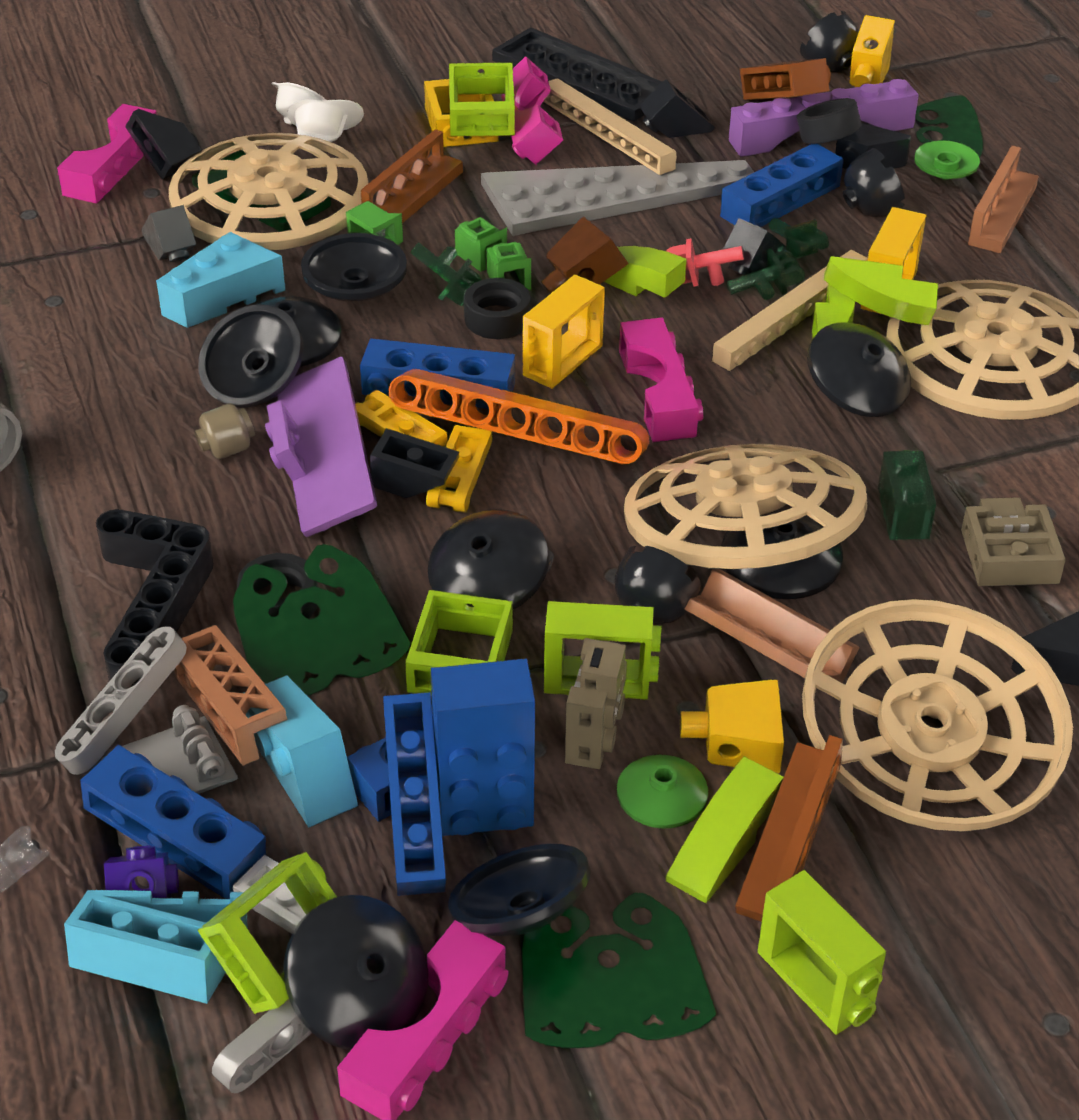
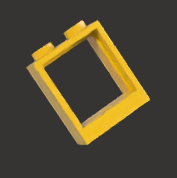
(438, 102)
(894, 242)
(548, 353)

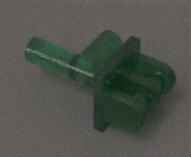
(801, 238)
(782, 269)
(458, 281)

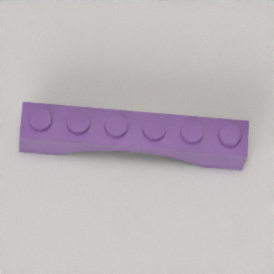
(764, 125)

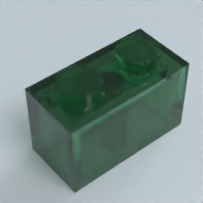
(906, 495)

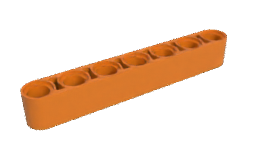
(535, 410)

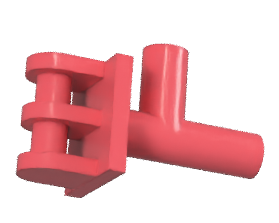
(711, 260)

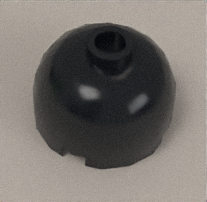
(832, 39)
(872, 186)
(655, 581)

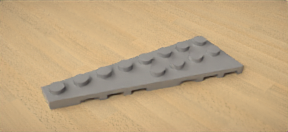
(561, 197)

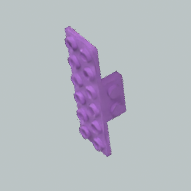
(321, 447)

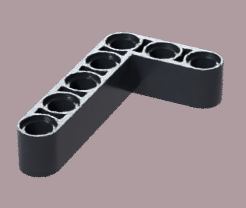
(178, 565)

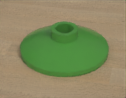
(947, 159)
(662, 791)

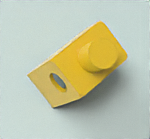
(869, 64)
(739, 723)

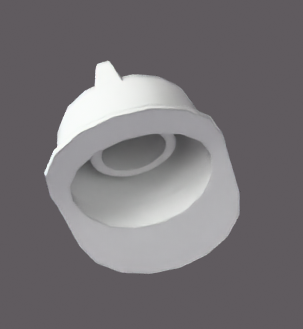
(290, 93)
(324, 117)

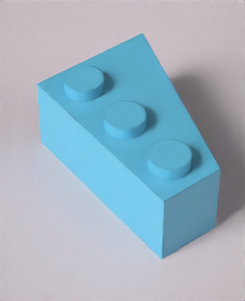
(217, 278)
(307, 755)
(147, 940)

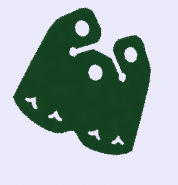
(322, 645)
(617, 997)

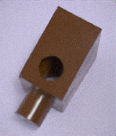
(583, 253)

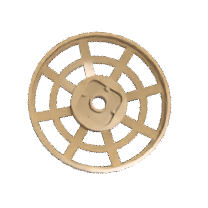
(269, 179)
(1015, 346)
(746, 490)
(943, 699)

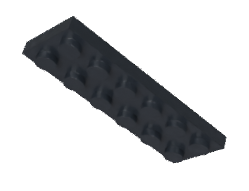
(592, 75)

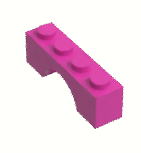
(534, 128)
(95, 172)
(670, 404)
(389, 1067)

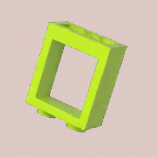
(484, 117)
(452, 613)
(604, 624)
(236, 946)
(821, 952)

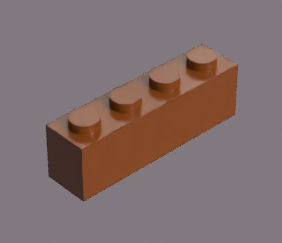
(785, 79)

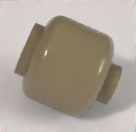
(224, 431)

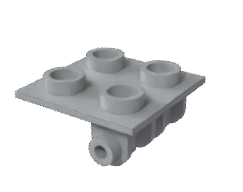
(187, 752)

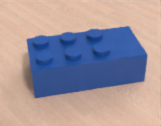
(484, 746)

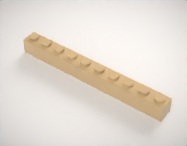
(611, 128)
(773, 320)

